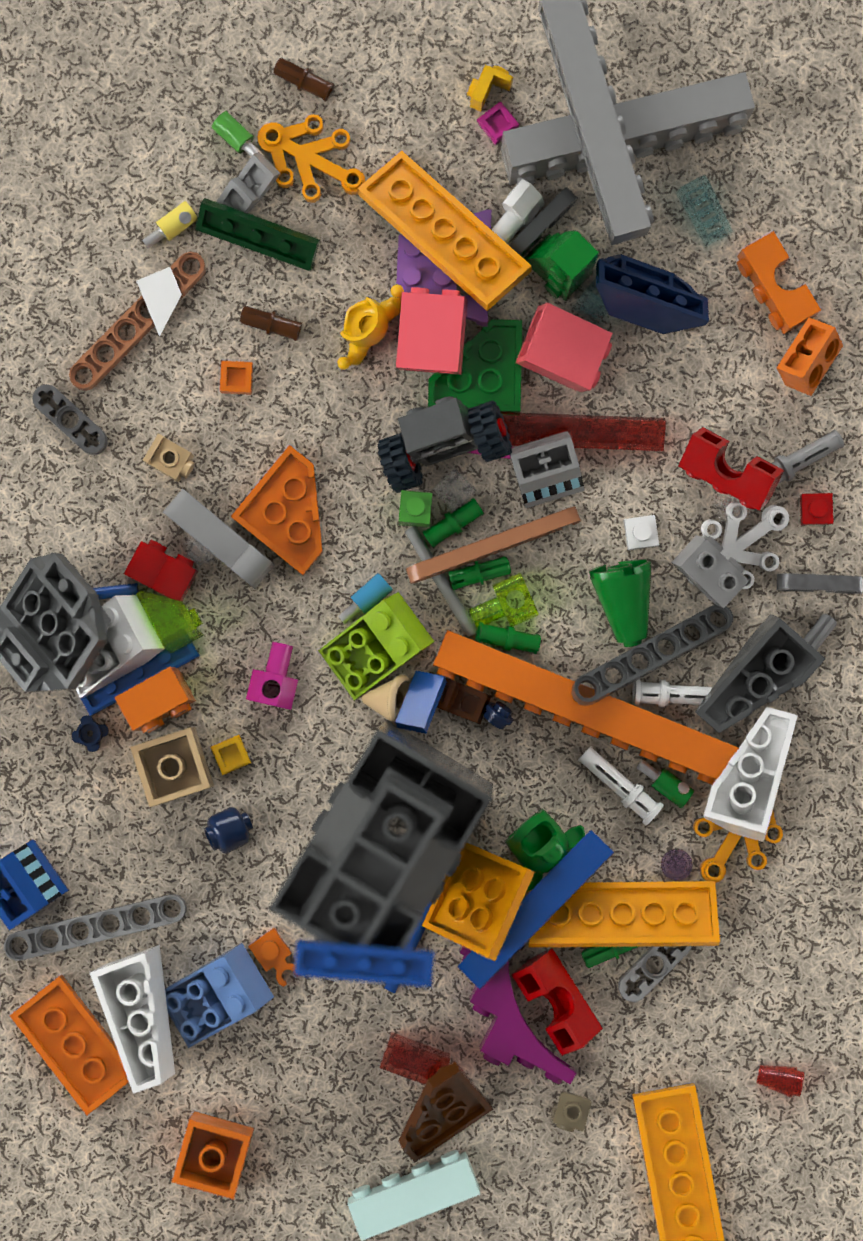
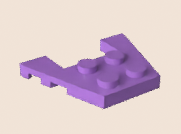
(419, 271)

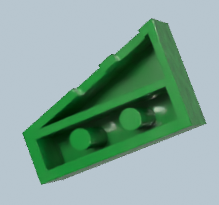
(563, 262)

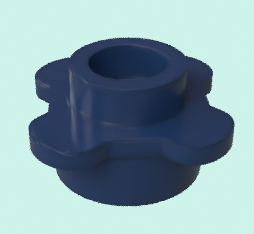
(88, 724)

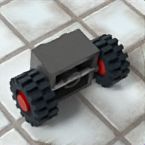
(440, 434)

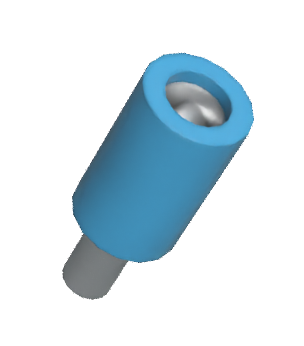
(366, 597)

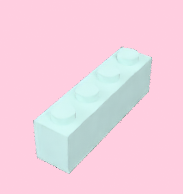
(413, 1195)

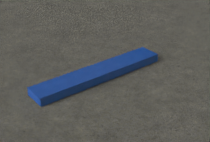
(541, 905)

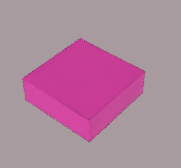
(496, 121)

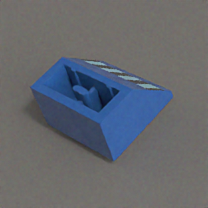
(27, 884)

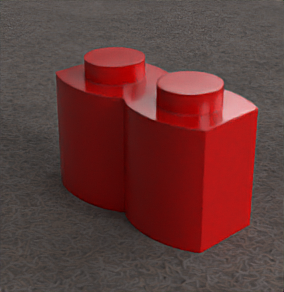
(160, 571)

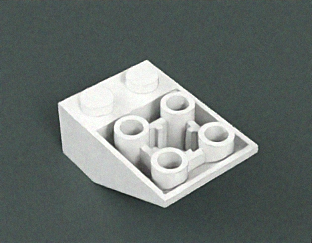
(128, 647)

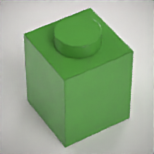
(415, 509)

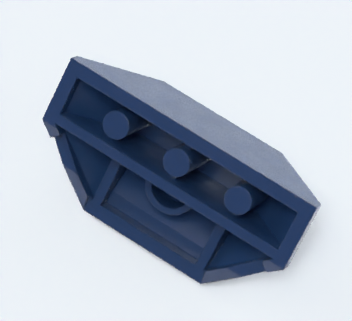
(649, 295)

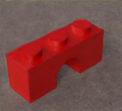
(706, 461)
(573, 1019)

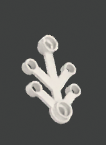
(734, 546)

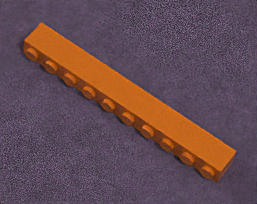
(609, 716)

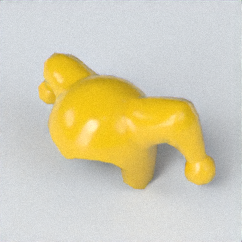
(367, 325)

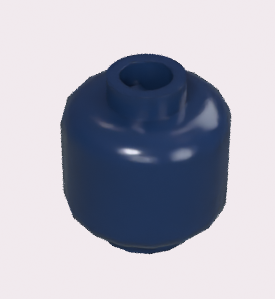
(228, 830)

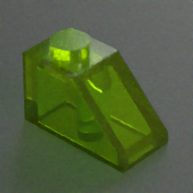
(171, 620)

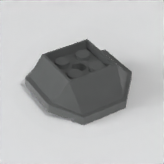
(51, 626)

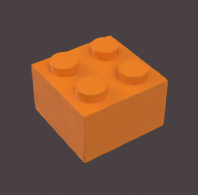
(156, 699)
(213, 1155)

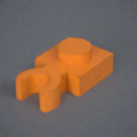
(271, 952)

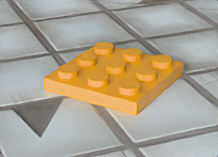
(479, 901)

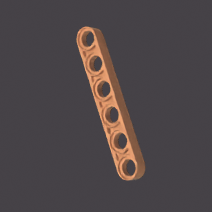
(130, 317)
(492, 545)

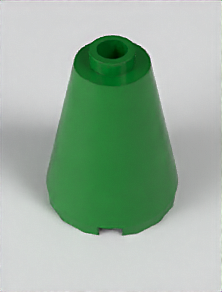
(625, 598)

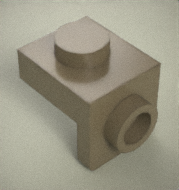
(571, 1112)

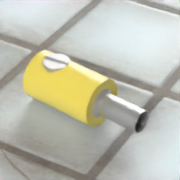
(172, 224)

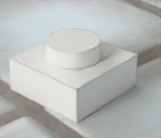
(641, 532)

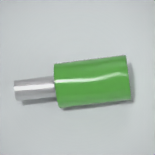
(234, 134)

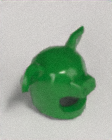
(542, 844)

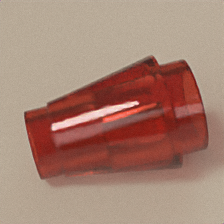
(782, 1079)

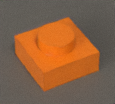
(236, 377)

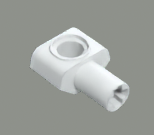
(520, 209)

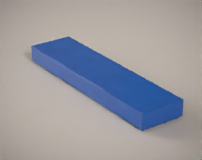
(105, 696)
(364, 963)

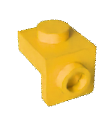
(481, 88)

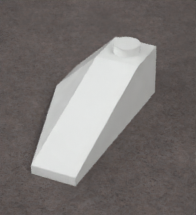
(749, 784)

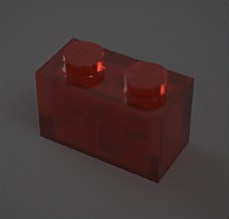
(412, 1058)

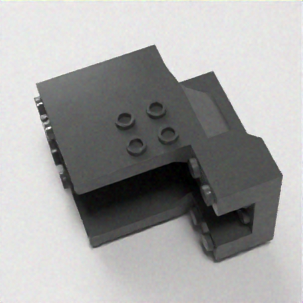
(359, 876)

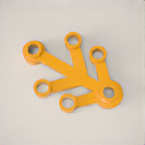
(307, 155)
(728, 846)

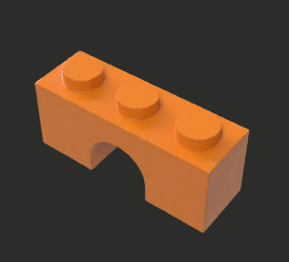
(787, 307)

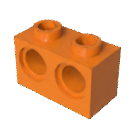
(810, 356)

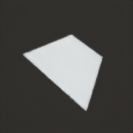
(160, 296)

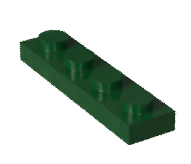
(257, 234)

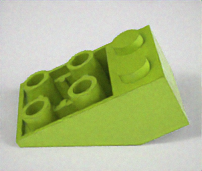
(376, 645)

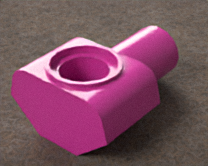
(275, 671)

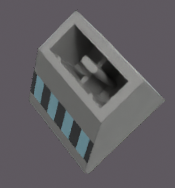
(547, 469)

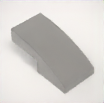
(250, 185)

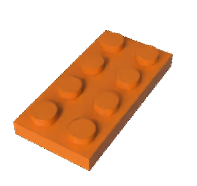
(72, 1044)

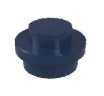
(498, 715)

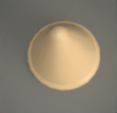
(384, 698)

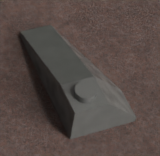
(762, 670)

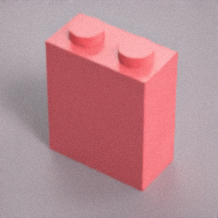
(431, 331)
(565, 348)

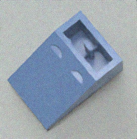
(216, 995)

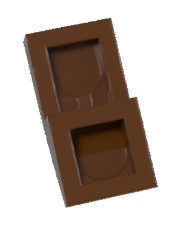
(463, 701)

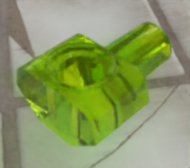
(498, 608)

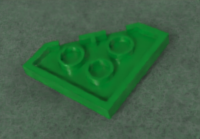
(487, 369)

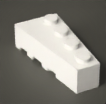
(137, 1016)

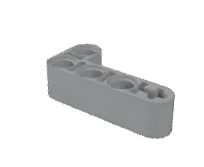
(219, 538)

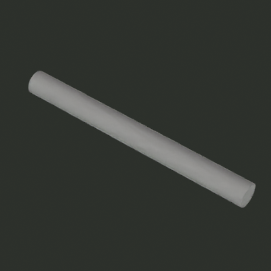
(442, 583)

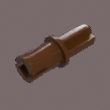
(303, 79)
(270, 322)

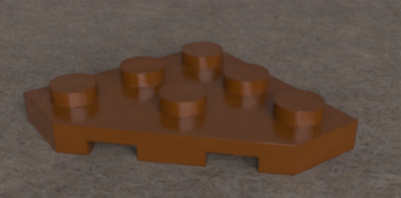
(442, 1111)

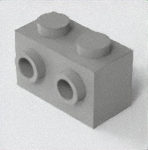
(710, 570)

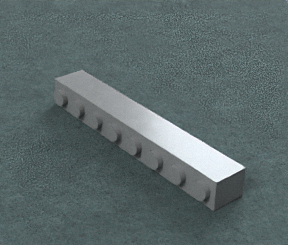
(595, 119)

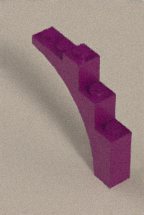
(509, 1031)

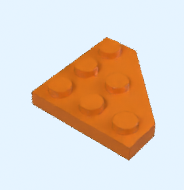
(285, 511)

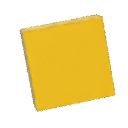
(231, 754)

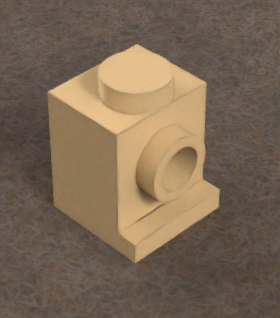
(156, 458)

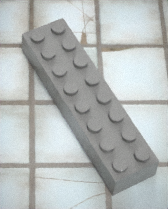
(649, 122)

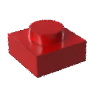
(816, 509)

